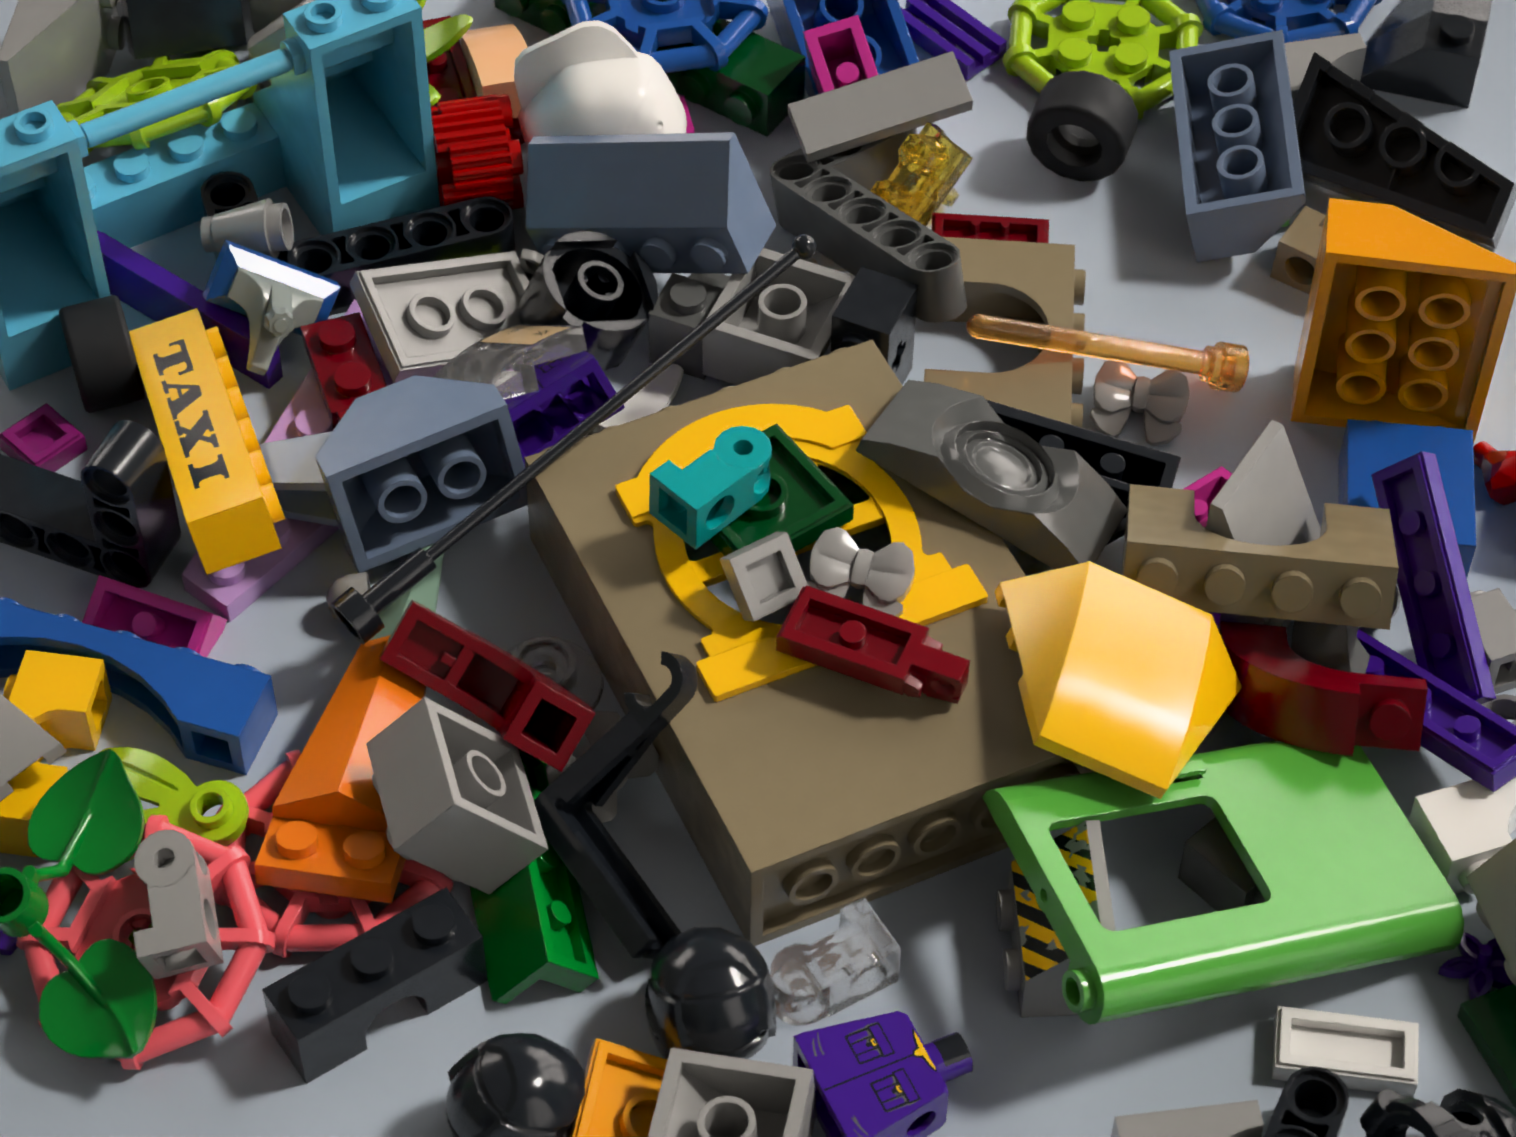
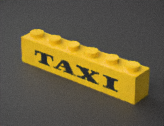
(208, 440)

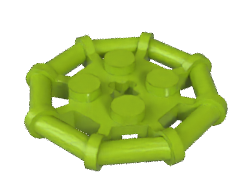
(1084, 26)
(111, 94)

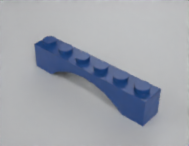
(206, 705)

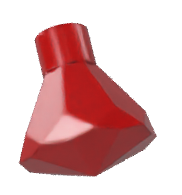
(1498, 471)

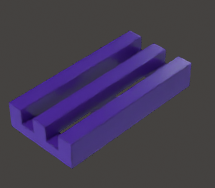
(954, 29)

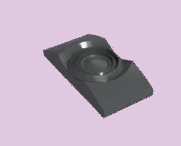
(995, 474)

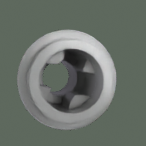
(258, 226)

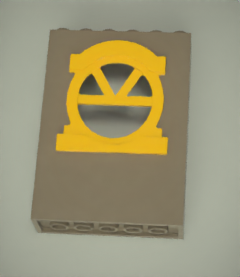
(778, 767)

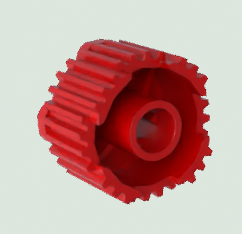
(477, 150)

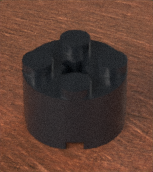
(592, 287)

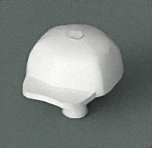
(593, 85)

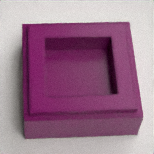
(43, 439)

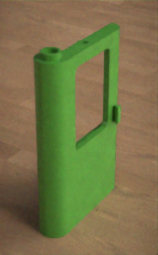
(1315, 833)

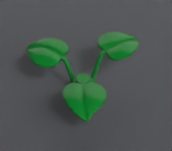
(107, 997)

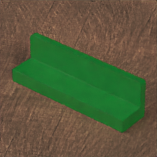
(535, 921)

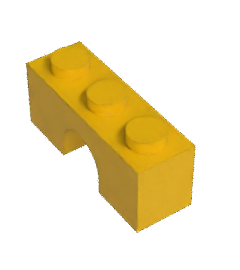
(70, 702)

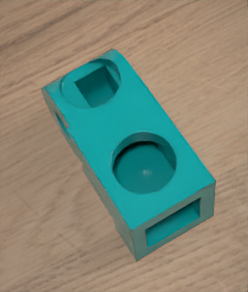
(713, 487)

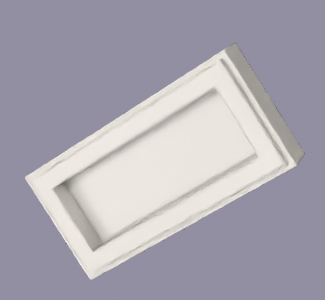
(1359, 1049)

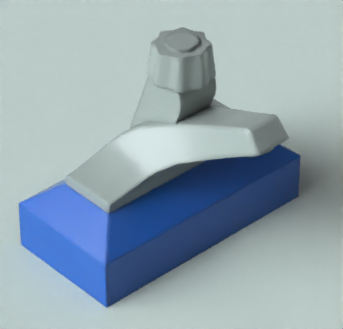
(271, 294)

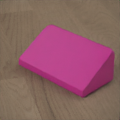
(152, 617)

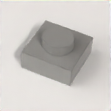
(764, 576)

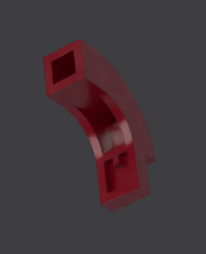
(490, 683)
(1317, 704)

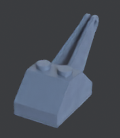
(401, 466)

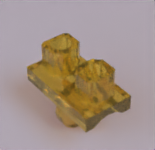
(925, 174)

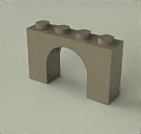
(1028, 285)
(1331, 580)

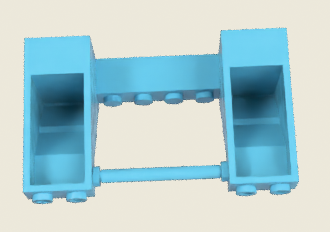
(335, 127)

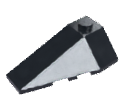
(1428, 50)

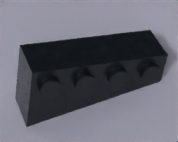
(1386, 156)

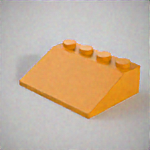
(1399, 322)

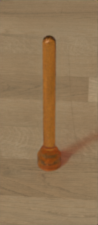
(1221, 365)

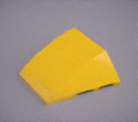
(1116, 672)

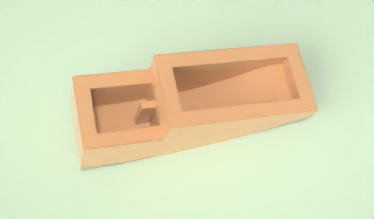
(491, 60)

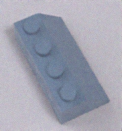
(1236, 142)
(666, 196)

